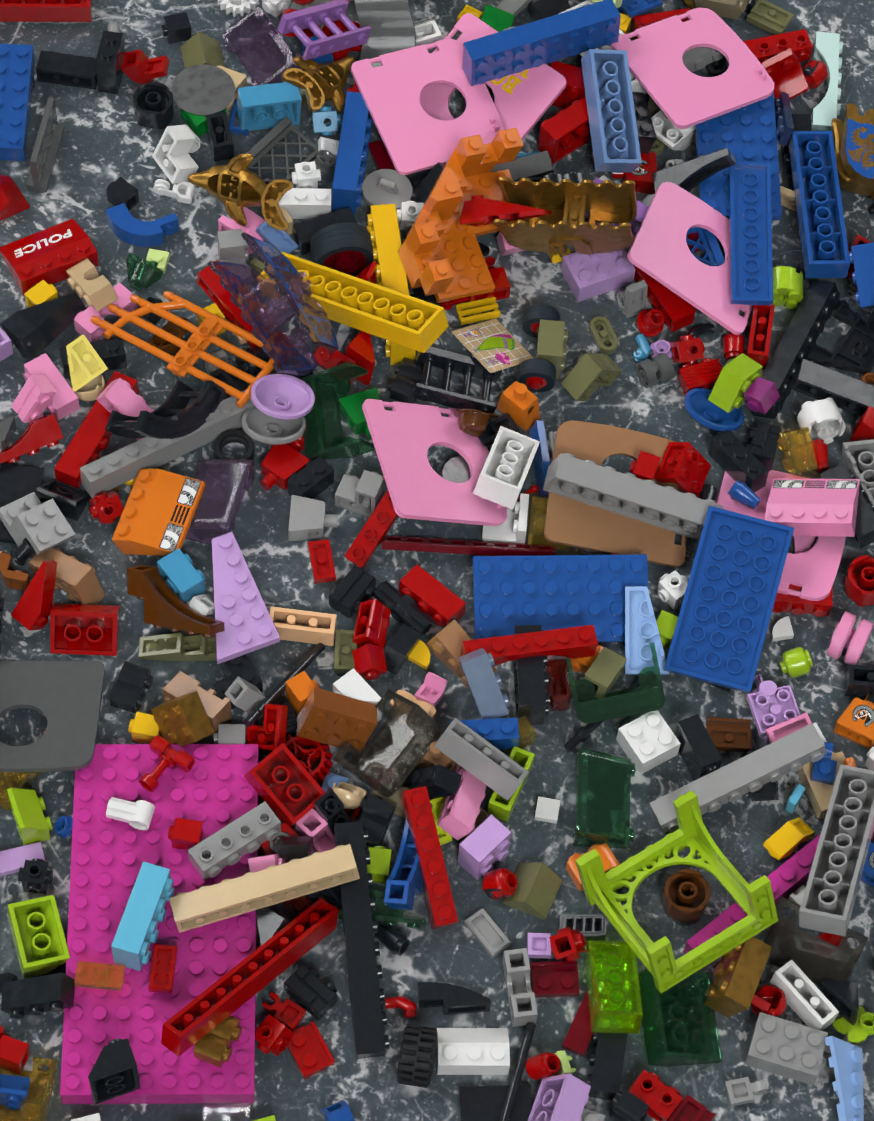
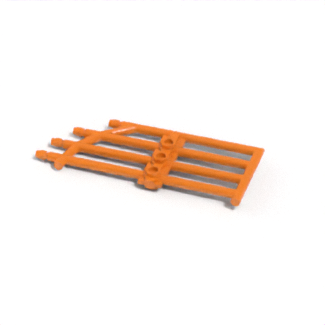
(192, 348)

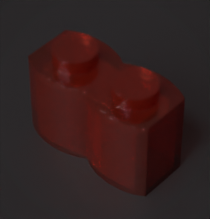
(559, 685)

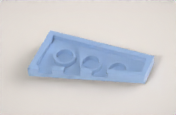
(640, 632)

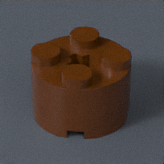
(683, 907)

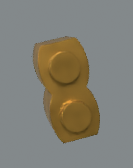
(216, 1045)

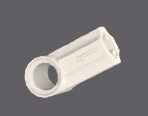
(136, 814)

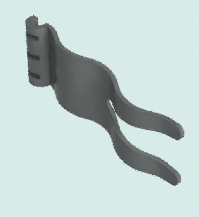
(390, 27)

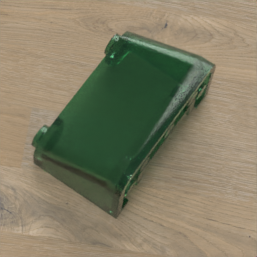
(602, 799)

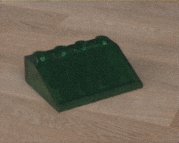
(677, 1022)

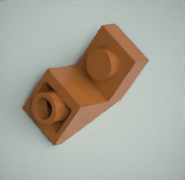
(12, 579)

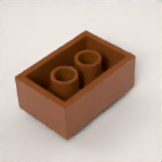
(336, 719)

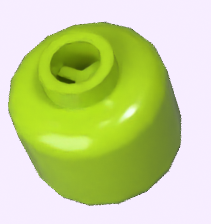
(796, 662)

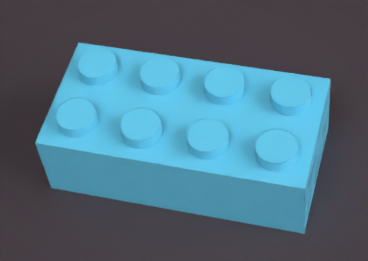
(142, 916)

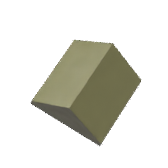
(201, 50)
(535, 889)

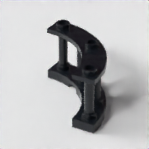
(171, 418)

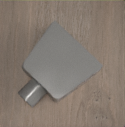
(308, 519)

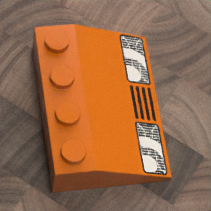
(157, 513)

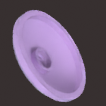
(282, 396)

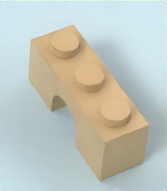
(90, 286)

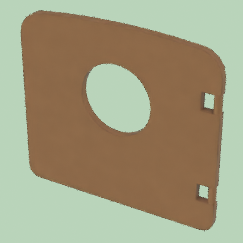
(597, 529)

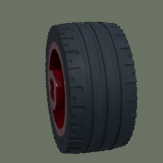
(343, 247)

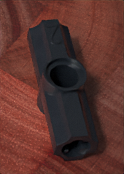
(403, 608)

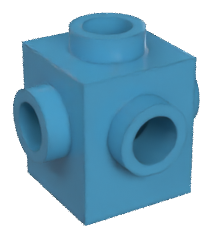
(318, 120)

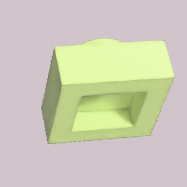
(160, 257)

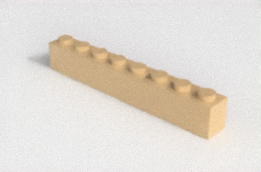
(264, 888)

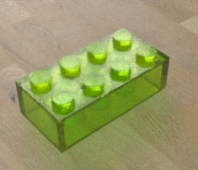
(613, 987)

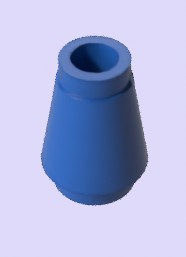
(743, 494)

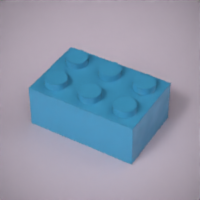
(267, 105)

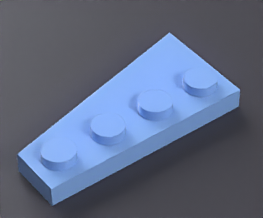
(849, 1081)

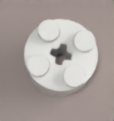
(822, 419)

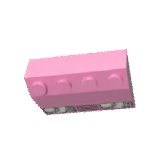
(814, 506)

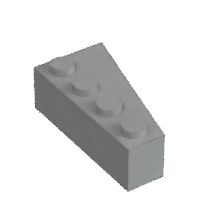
(860, 459)

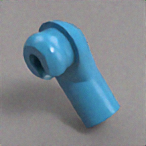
(643, 350)

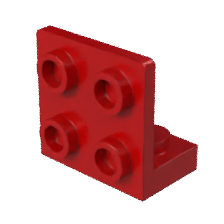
(786, 74)
(683, 466)

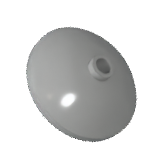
(272, 430)

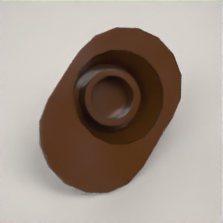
(165, 345)
(473, 421)

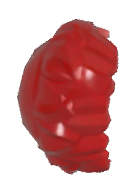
(774, 997)

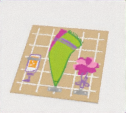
(492, 345)

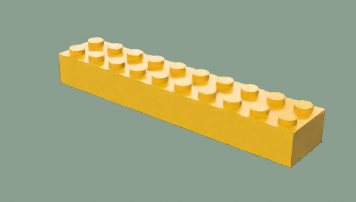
(372, 306)

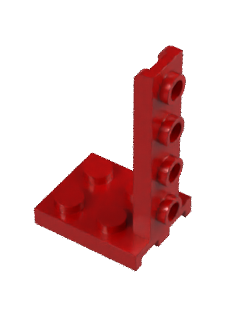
(372, 532)

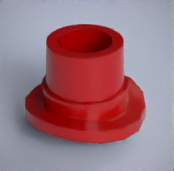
(650, 322)

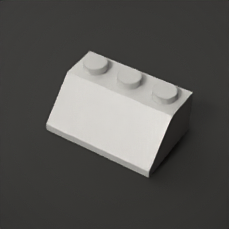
(473, 1051)

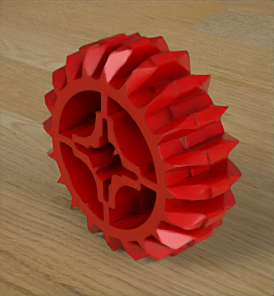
(315, 751)

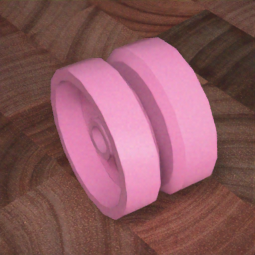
(847, 638)

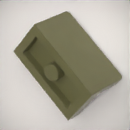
(605, 671)

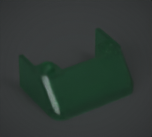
(323, 423)
(619, 703)

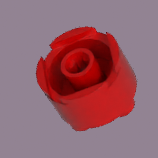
(860, 581)

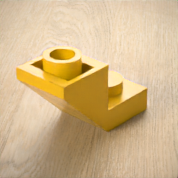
(787, 838)

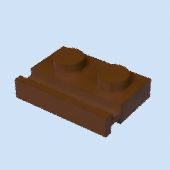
(730, 733)

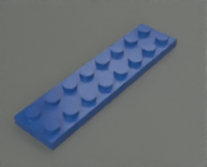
(750, 233)

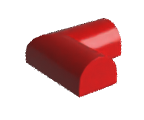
(273, 729)

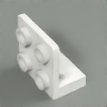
(513, 528)

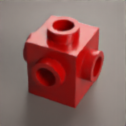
(687, 349)
(106, 507)
(560, 944)
(272, 1036)

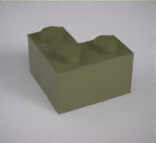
(589, 374)

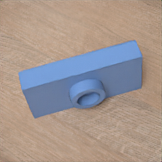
(277, 238)

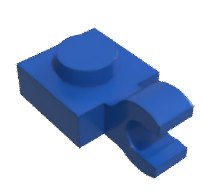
(825, 769)

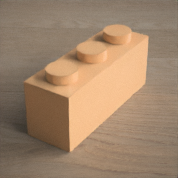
(304, 625)

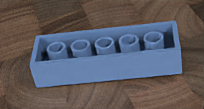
(611, 111)

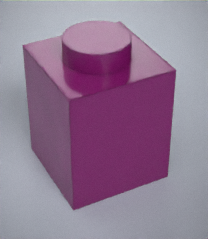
(761, 395)

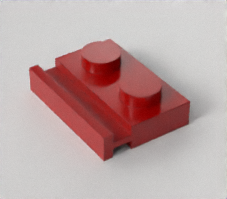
(309, 1050)

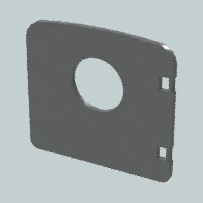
(69, 700)

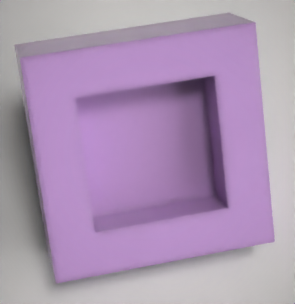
(539, 945)

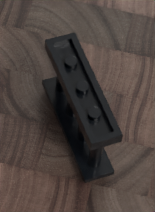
(457, 363)

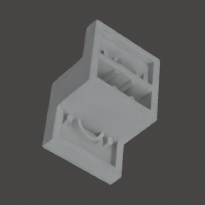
(37, 521)

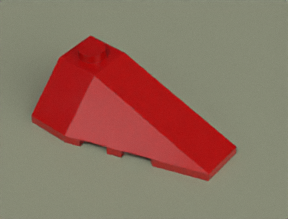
(484, 211)

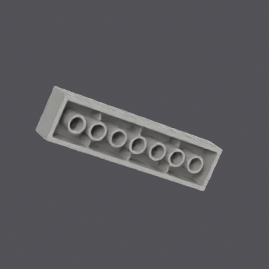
(627, 495)
(840, 853)

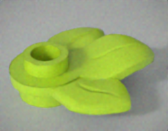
(859, 1031)

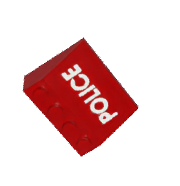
(48, 254)

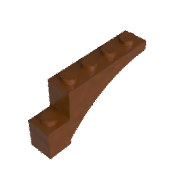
(164, 607)

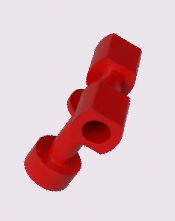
(168, 758)

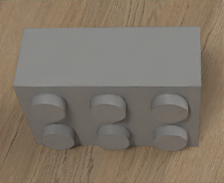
(786, 1048)

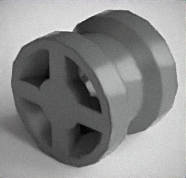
(324, 161)

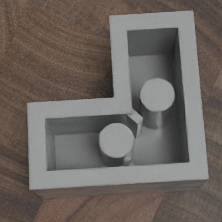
(232, 247)
(360, 494)

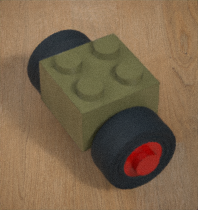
(541, 372)

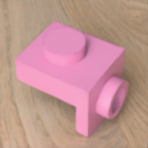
(432, 689)

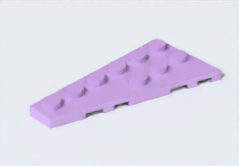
(238, 603)

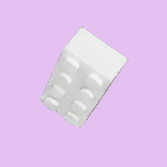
(506, 467)

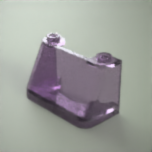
(260, 48)
(221, 498)

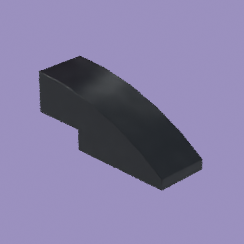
(451, 998)

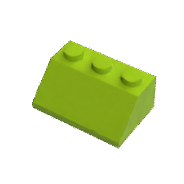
(37, 935)

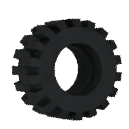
(417, 1055)

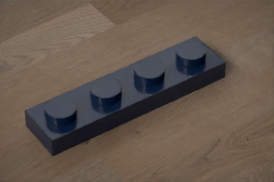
(783, 118)

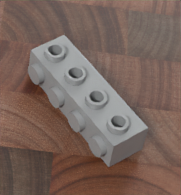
(480, 759)
(234, 841)

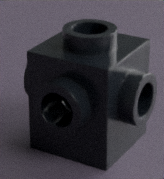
(248, 367)
(35, 876)

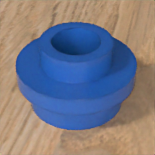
(63, 826)

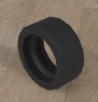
(234, 436)

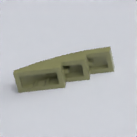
(177, 648)

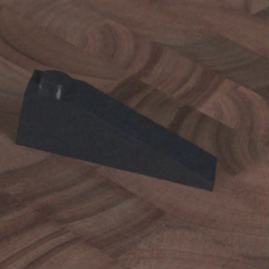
(41, 324)

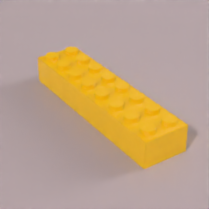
(390, 271)

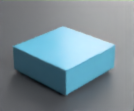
(795, 798)

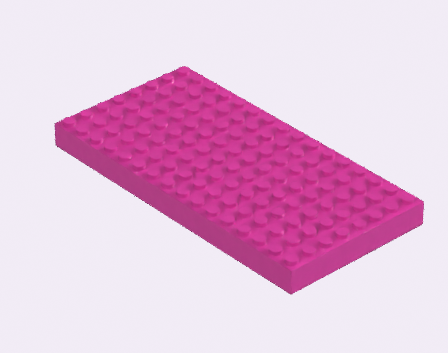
(102, 876)

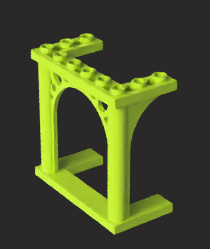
(658, 957)

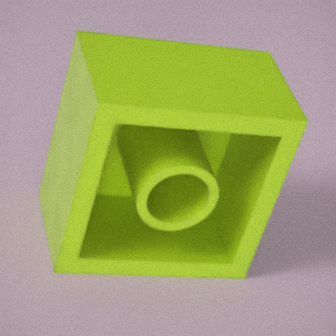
(733, 382)

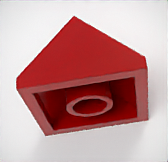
(10, 198)
(362, 353)

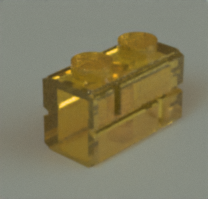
(797, 450)

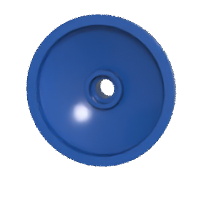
(709, 414)

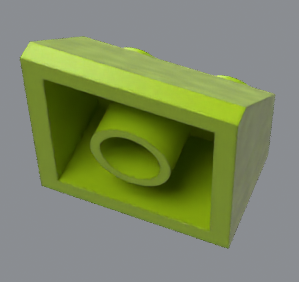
(29, 815)

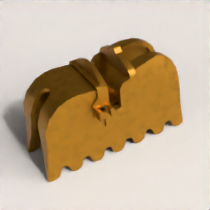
(569, 201)

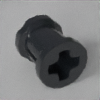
(22, 553)

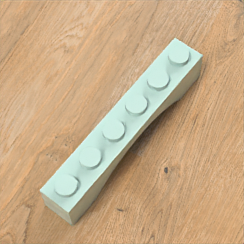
(827, 50)

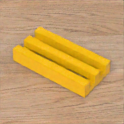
(476, 308)

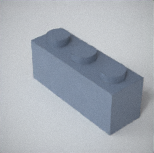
(484, 684)

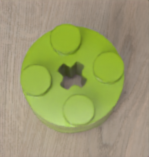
(787, 287)

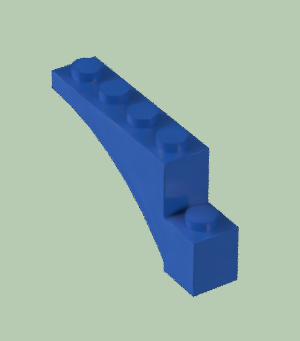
(406, 875)

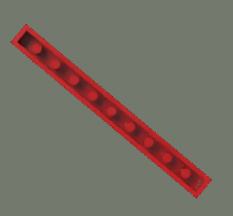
(249, 977)

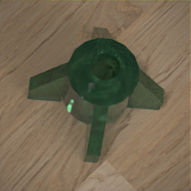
(142, 272)

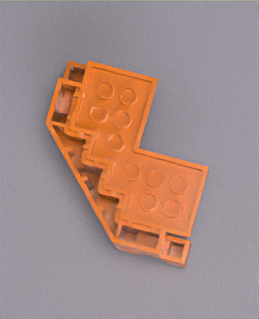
(439, 250)

